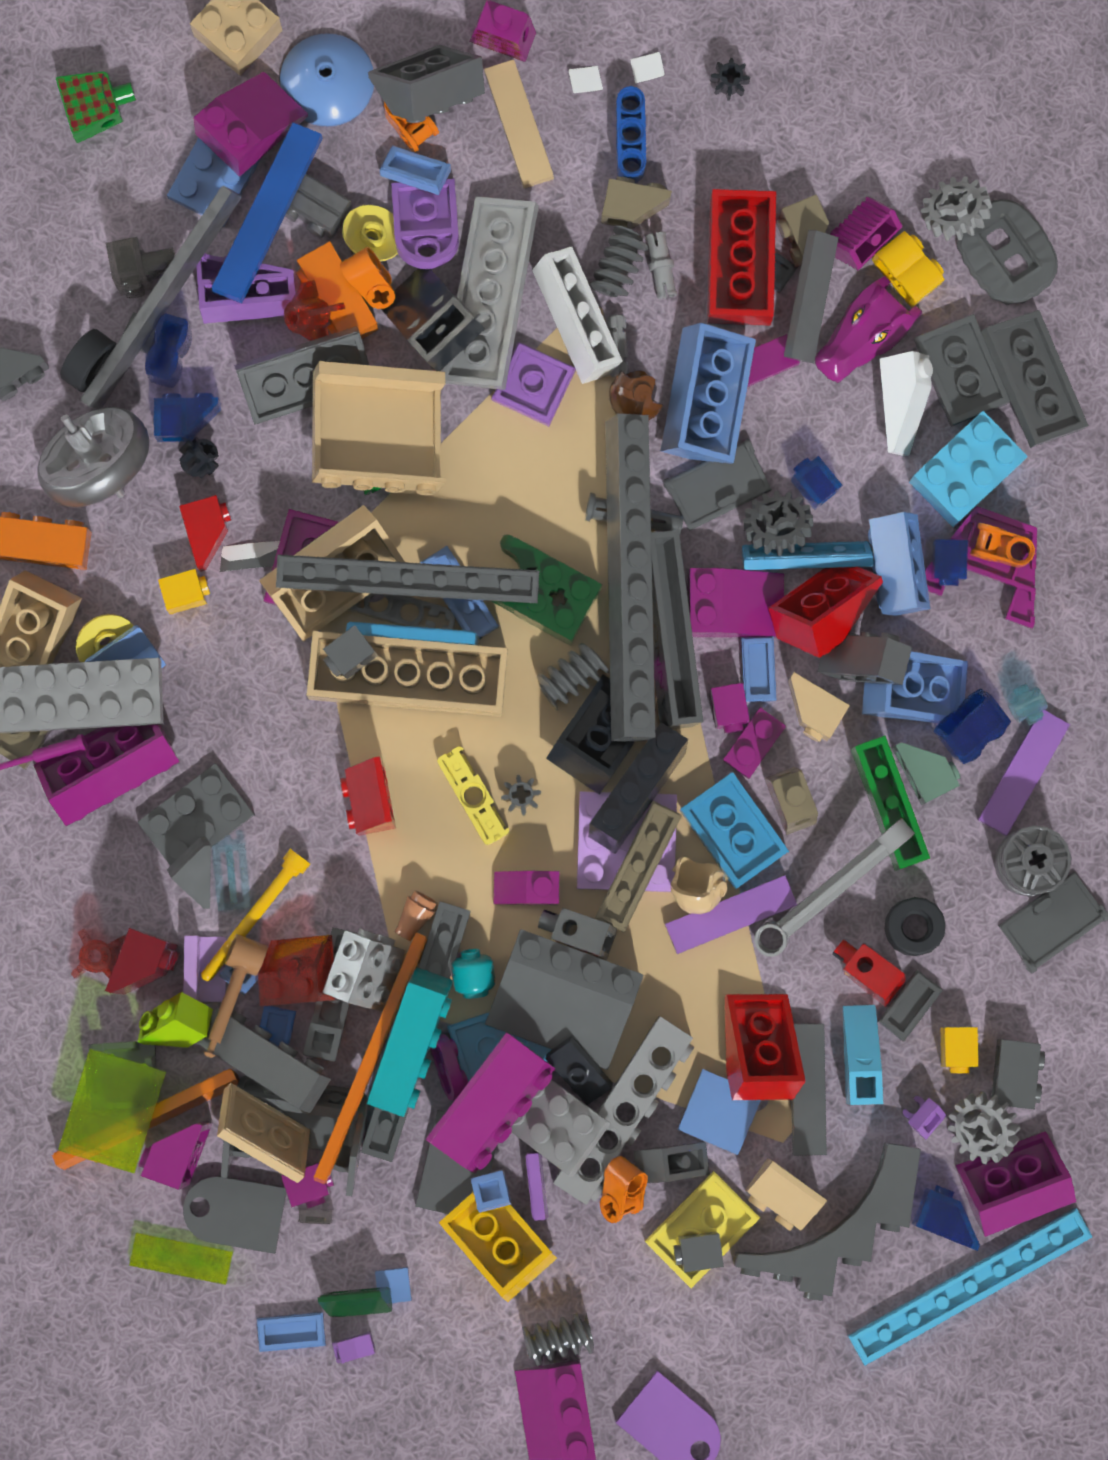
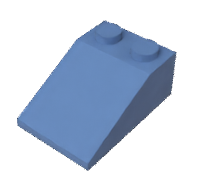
(929, 691)

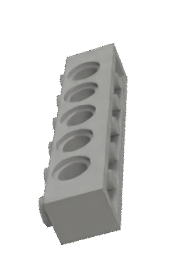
(660, 1035)

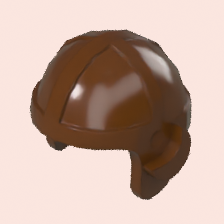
(632, 394)

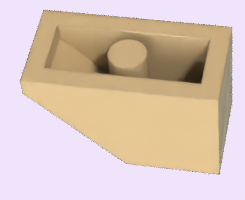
(816, 708)

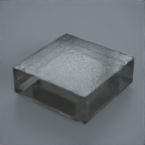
(316, 1216)

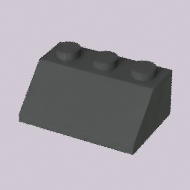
(429, 82)

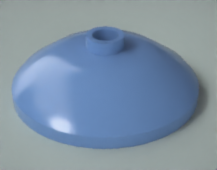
(331, 98)

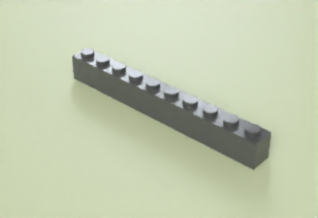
(630, 578)

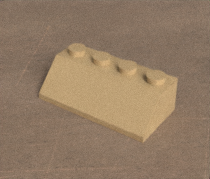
(354, 537)

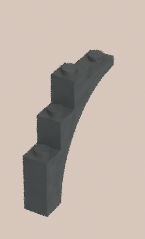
(815, 1262)

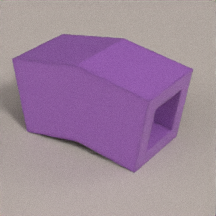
(354, 1347)

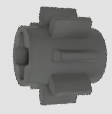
(515, 802)

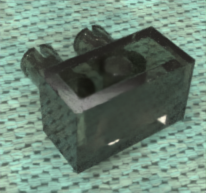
(134, 268)

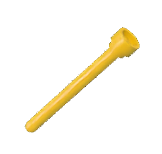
(292, 867)

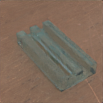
(234, 905)

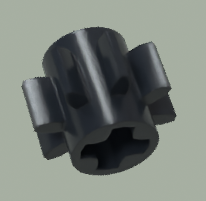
(722, 82)
(199, 457)

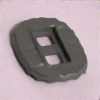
(1026, 239)

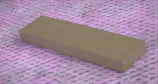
(638, 866)

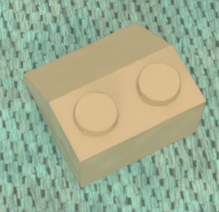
(784, 1195)

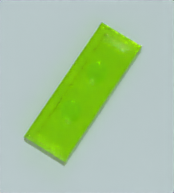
(181, 1258)

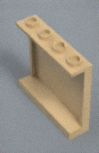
(377, 427)

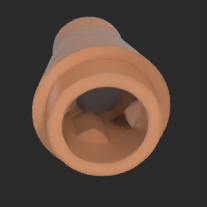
(415, 914)

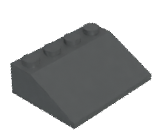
(563, 994)

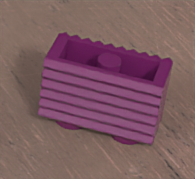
(865, 232)

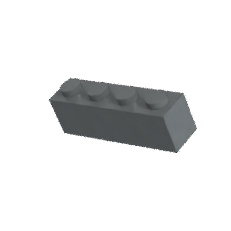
(269, 1063)

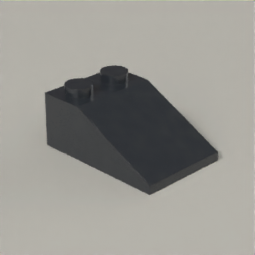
(586, 742)

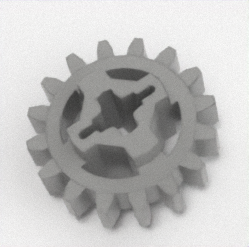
(956, 208)
(986, 1127)

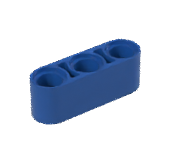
(635, 121)

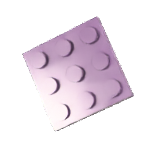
(599, 865)

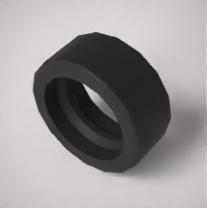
(86, 359)

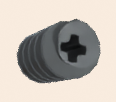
(618, 262)
(571, 675)
(558, 1339)

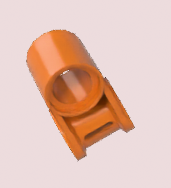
(411, 133)
(369, 278)
(1000, 546)
(622, 1189)

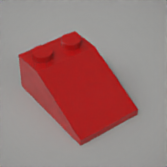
(824, 608)
(369, 797)
(761, 1048)

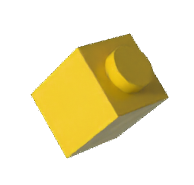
(184, 591)
(959, 1048)

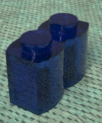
(165, 357)
(972, 726)

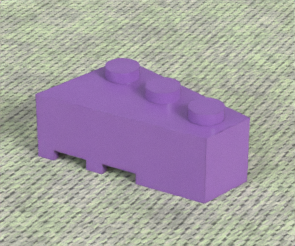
(266, 297)

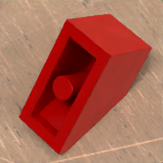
(205, 528)

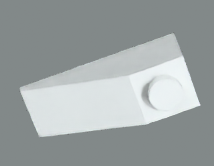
(905, 394)

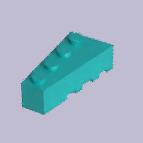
(410, 1041)

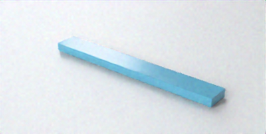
(969, 1286)

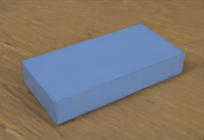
(415, 170)
(758, 669)
(291, 1331)

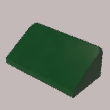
(356, 1302)

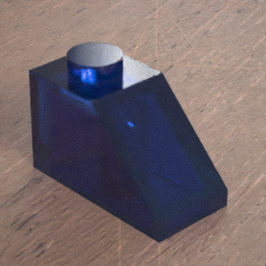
(945, 1217)

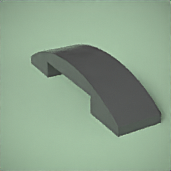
(327, 1020)

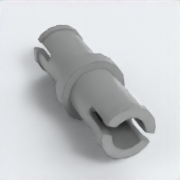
(661, 265)

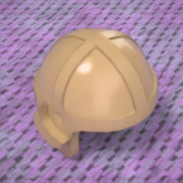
(697, 885)

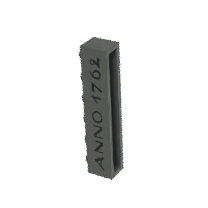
(672, 636)

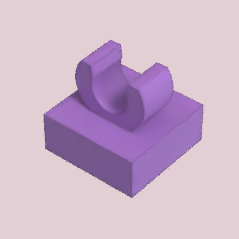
(926, 1118)

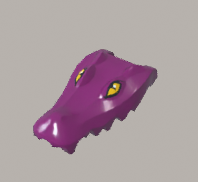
(867, 329)

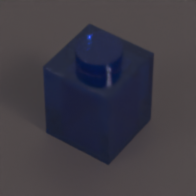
(815, 481)
(949, 561)

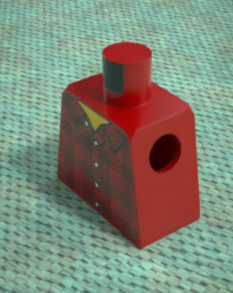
(881, 981)

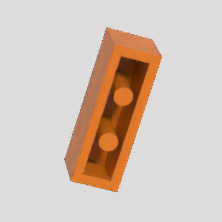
(333, 288)
(44, 541)

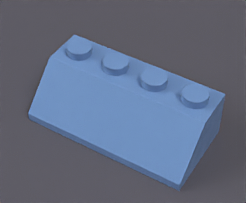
(708, 394)

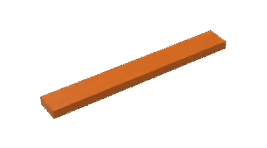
(369, 1060)

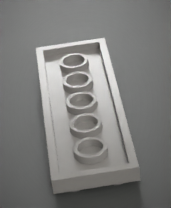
(493, 288)
(81, 695)

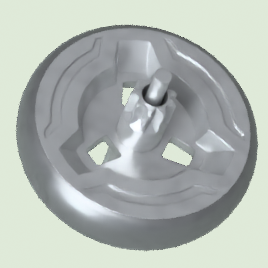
(78, 443)

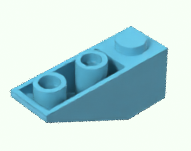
(862, 1056)

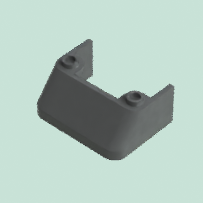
(320, 1122)

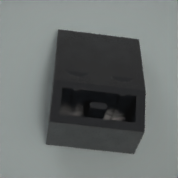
(432, 318)

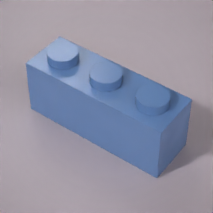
(900, 563)

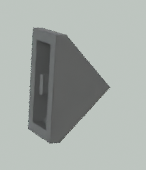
(193, 871)

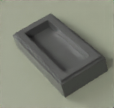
(910, 1005)

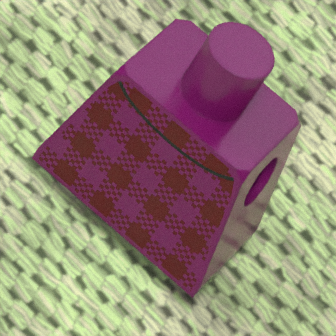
(503, 30)

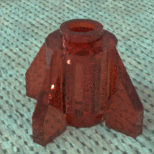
(309, 314)
(107, 951)

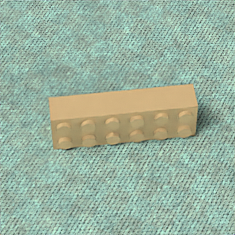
(415, 676)

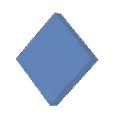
(715, 1116)

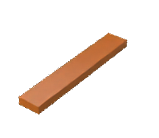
(171, 1107)

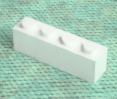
(577, 315)

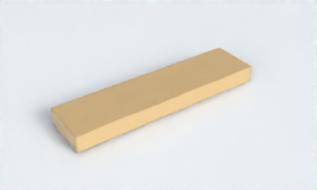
(518, 124)

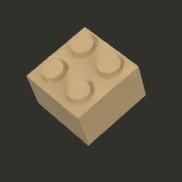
(236, 30)

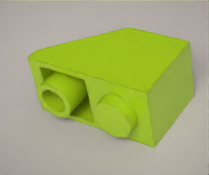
(175, 1022)

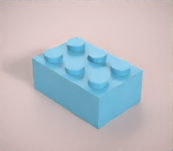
(968, 469)

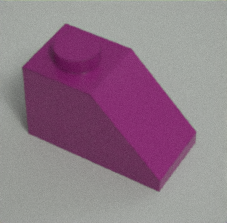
(526, 887)

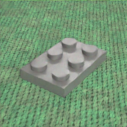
(560, 1128)

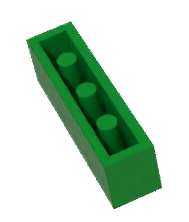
(889, 798)

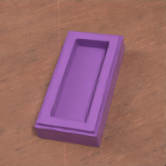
(536, 1186)

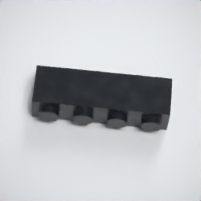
(637, 788)

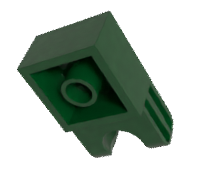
(554, 578)

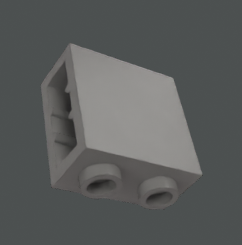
(364, 969)

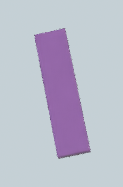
(1023, 773)
(731, 914)

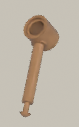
(245, 958)

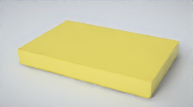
(707, 1209)

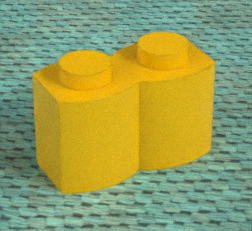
(908, 268)

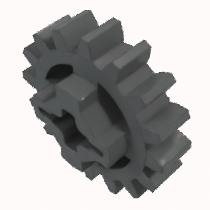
(778, 522)

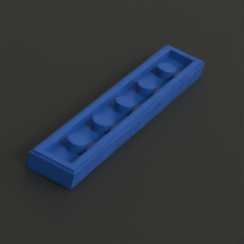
(267, 213)

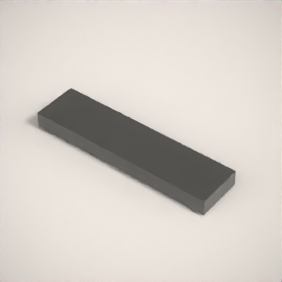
(811, 296)
(810, 1102)

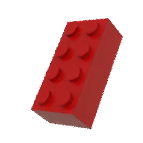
(741, 257)

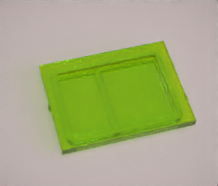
(112, 1110)

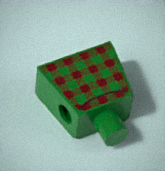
(92, 102)

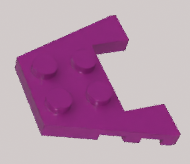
(1022, 578)

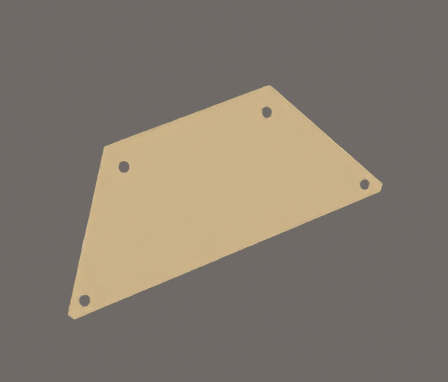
(535, 485)

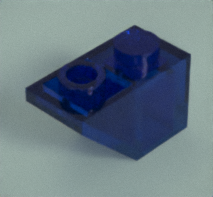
(183, 418)

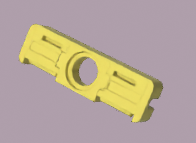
(460, 777)

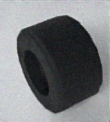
(935, 926)

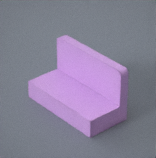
(197, 954)

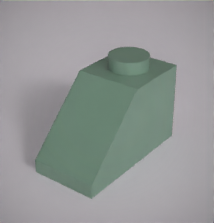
(926, 772)

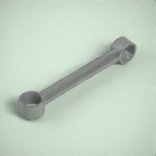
(836, 885)

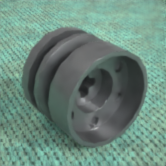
(1014, 855)

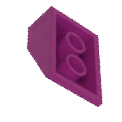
(247, 121)
(732, 602)

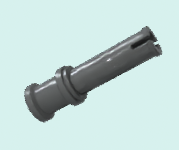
(671, 521)

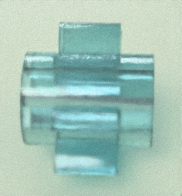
(1027, 704)

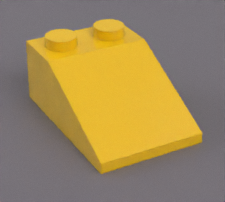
(498, 1245)

